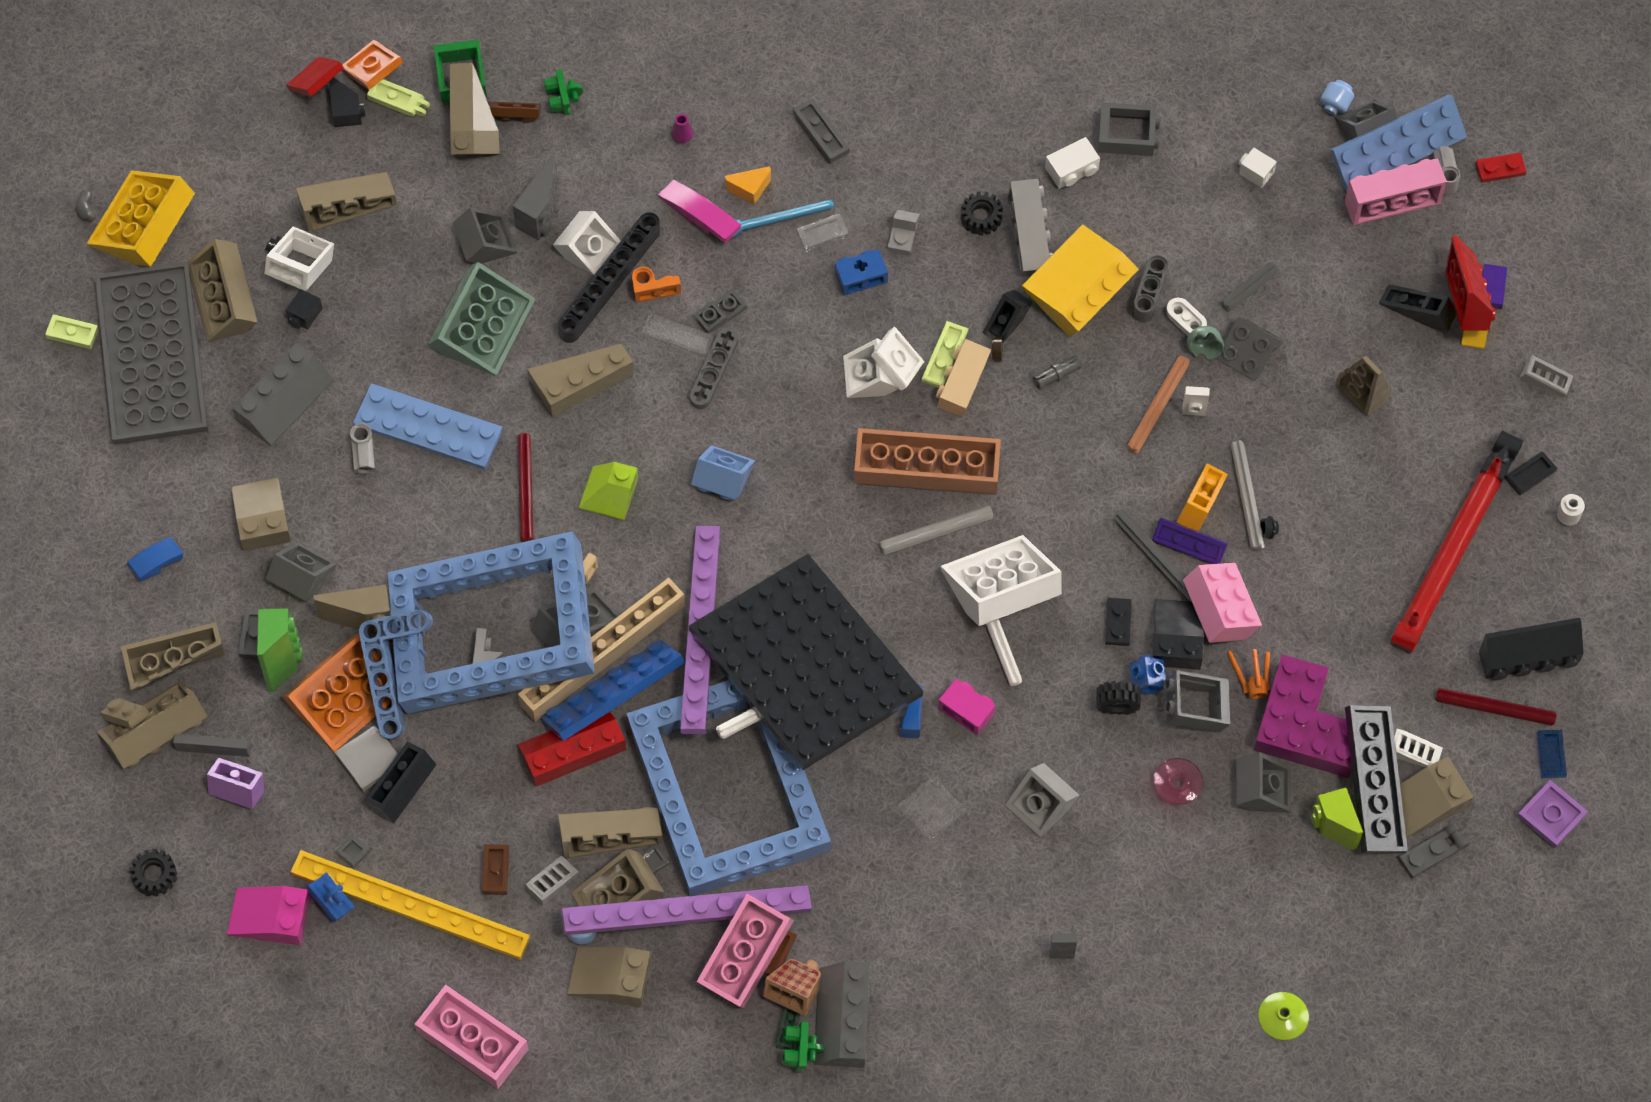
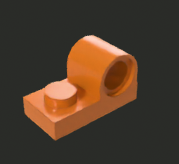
(653, 288)

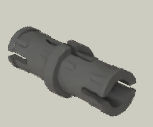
(1057, 372)

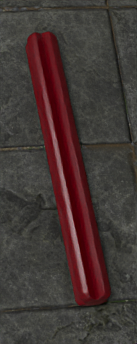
(525, 487)
(1496, 706)

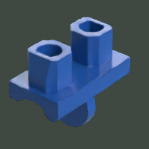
(330, 897)

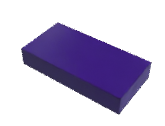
(1496, 282)

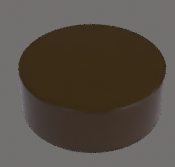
(997, 349)

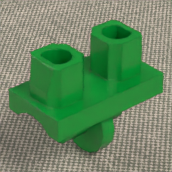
(557, 84)
(798, 1057)

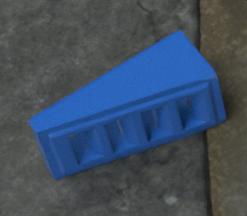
(912, 720)

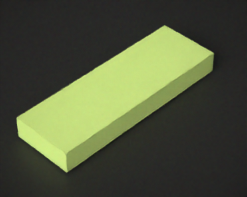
(942, 355)

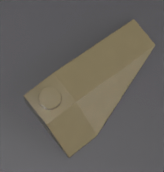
(471, 120)
(1364, 385)

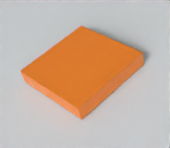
(371, 64)

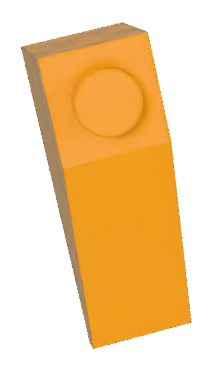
(1202, 497)

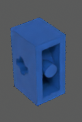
(872, 272)

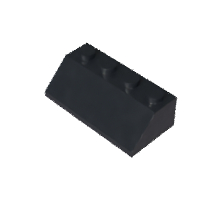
(1532, 649)

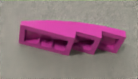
(700, 211)

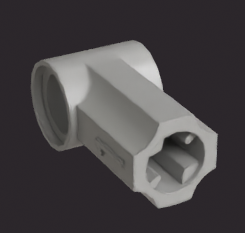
(1448, 164)
(362, 449)

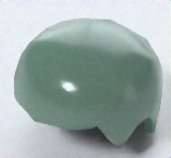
(1205, 341)

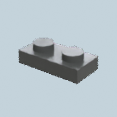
(249, 635)

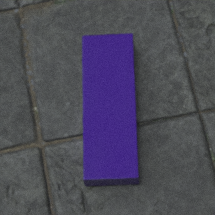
(1189, 541)

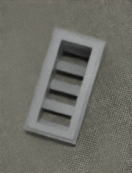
(1543, 382)
(544, 897)

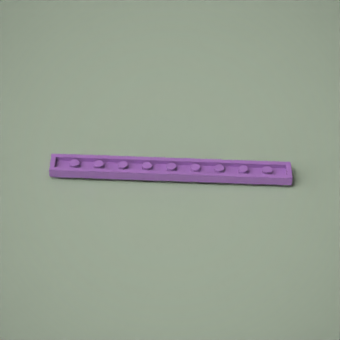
(701, 603)
(678, 910)

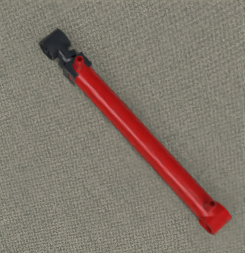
(1456, 542)

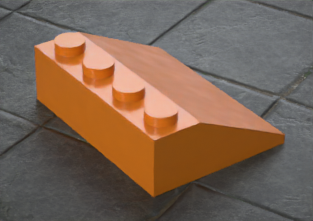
(337, 695)

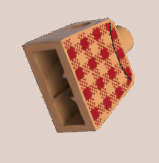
(794, 985)

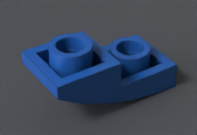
(152, 559)

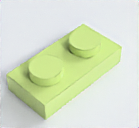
(71, 332)

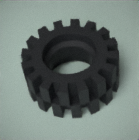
(981, 201)
(1118, 698)
(149, 859)

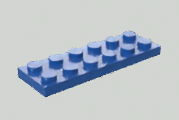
(612, 689)

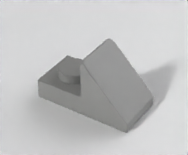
(903, 232)
(483, 647)

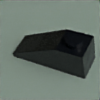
(1424, 307)

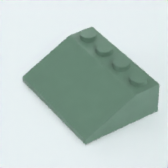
(481, 320)

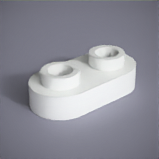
(1188, 317)

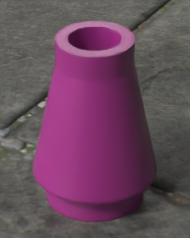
(682, 129)

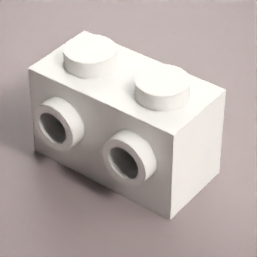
(1072, 163)

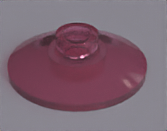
(1178, 770)

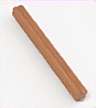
(1158, 404)

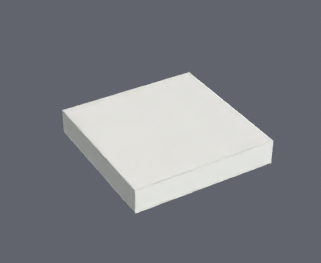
(897, 358)

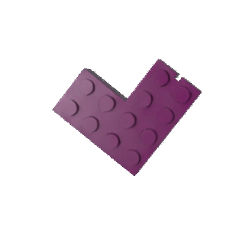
(1295, 728)

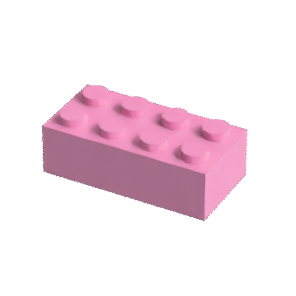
(1395, 191)
(745, 951)
(471, 1037)

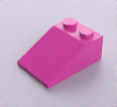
(270, 914)

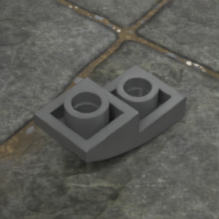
(718, 313)

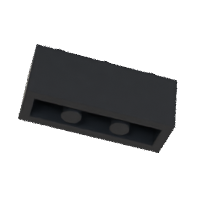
(400, 782)

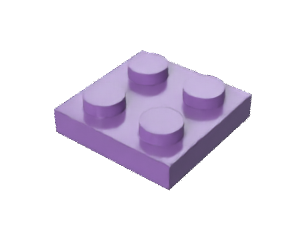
(1552, 814)

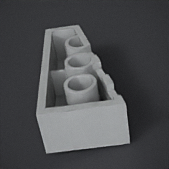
(1029, 224)

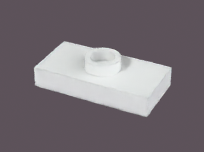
(1195, 401)

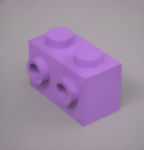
(235, 783)

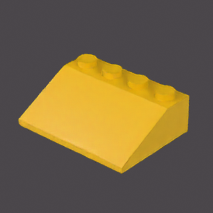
(142, 217)
(1079, 279)

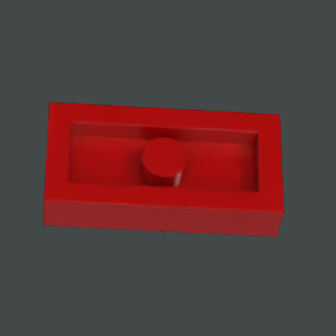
(1500, 167)

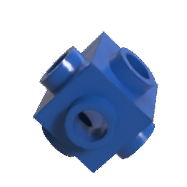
(1148, 674)

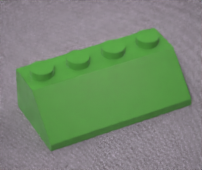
(277, 646)

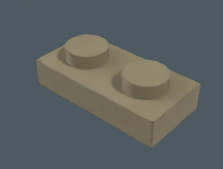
(124, 713)

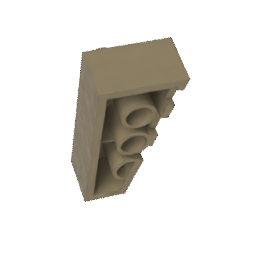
(344, 199)
(609, 831)

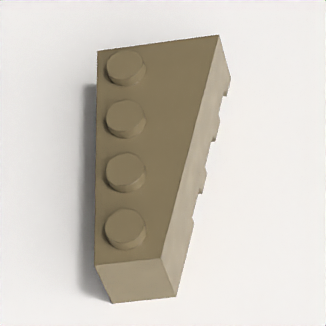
(579, 377)

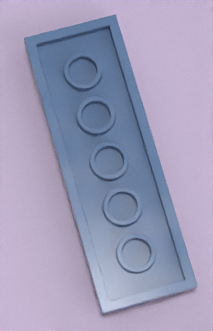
(1400, 140)
(429, 426)

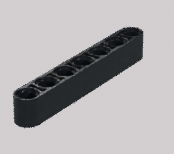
(613, 268)

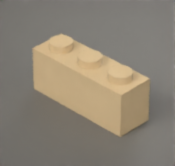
(962, 377)

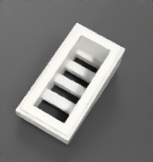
(1409, 738)

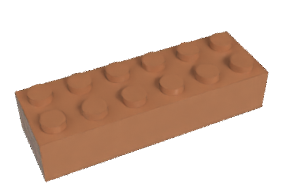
(927, 461)

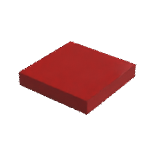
(315, 76)

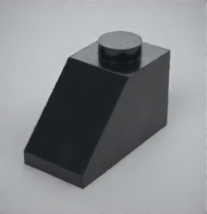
(345, 105)
(1007, 315)

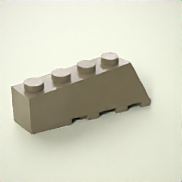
(160, 655)

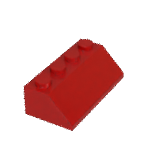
(1468, 288)
(551, 758)

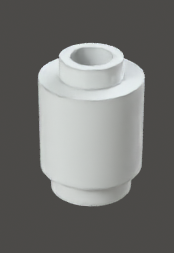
(1570, 509)

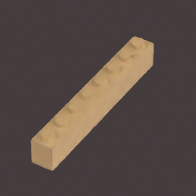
(609, 645)

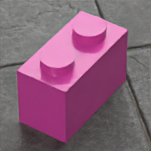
(967, 706)

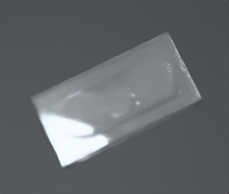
(822, 232)

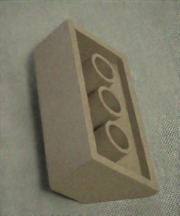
(222, 290)
(170, 714)

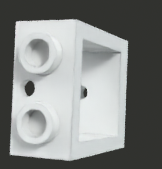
(293, 272)

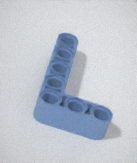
(385, 665)

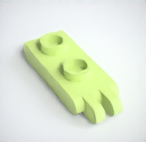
(398, 98)

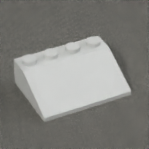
(1002, 580)

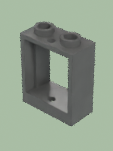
(1128, 146)
(1218, 701)

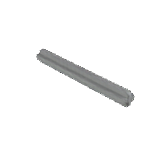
(1247, 495)
(936, 529)

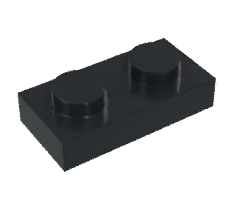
(1118, 621)

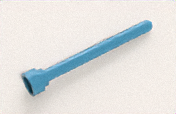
(784, 215)

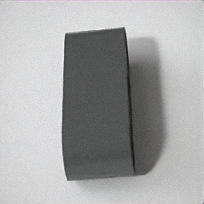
(1154, 280)

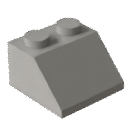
(1041, 799)

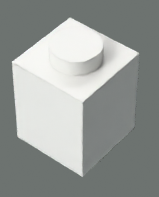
(1257, 167)

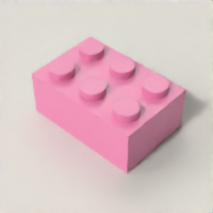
(1222, 602)

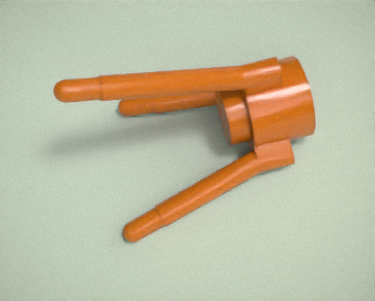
(1257, 686)

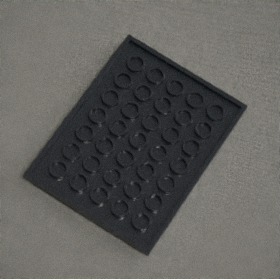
(805, 661)

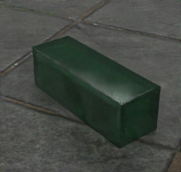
(789, 1018)

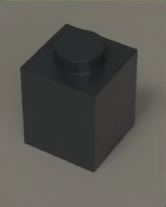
(303, 309)

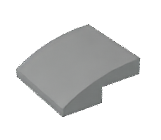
(367, 757)

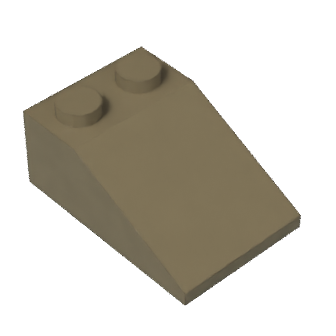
(260, 514)
(354, 606)
(1433, 796)
(611, 887)
(610, 974)

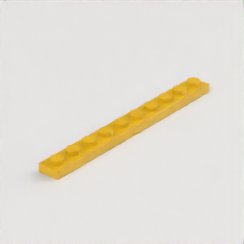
(414, 906)

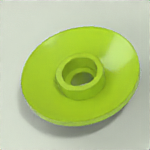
(1283, 1027)

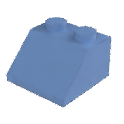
(722, 472)

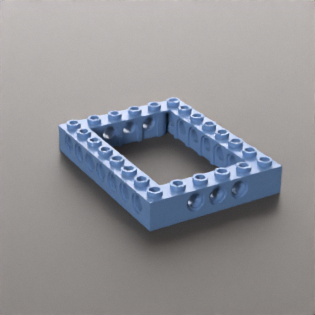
(569, 660)
(709, 873)

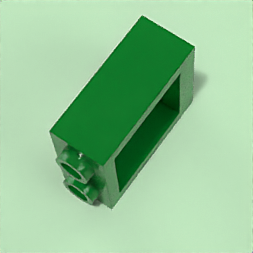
(448, 53)

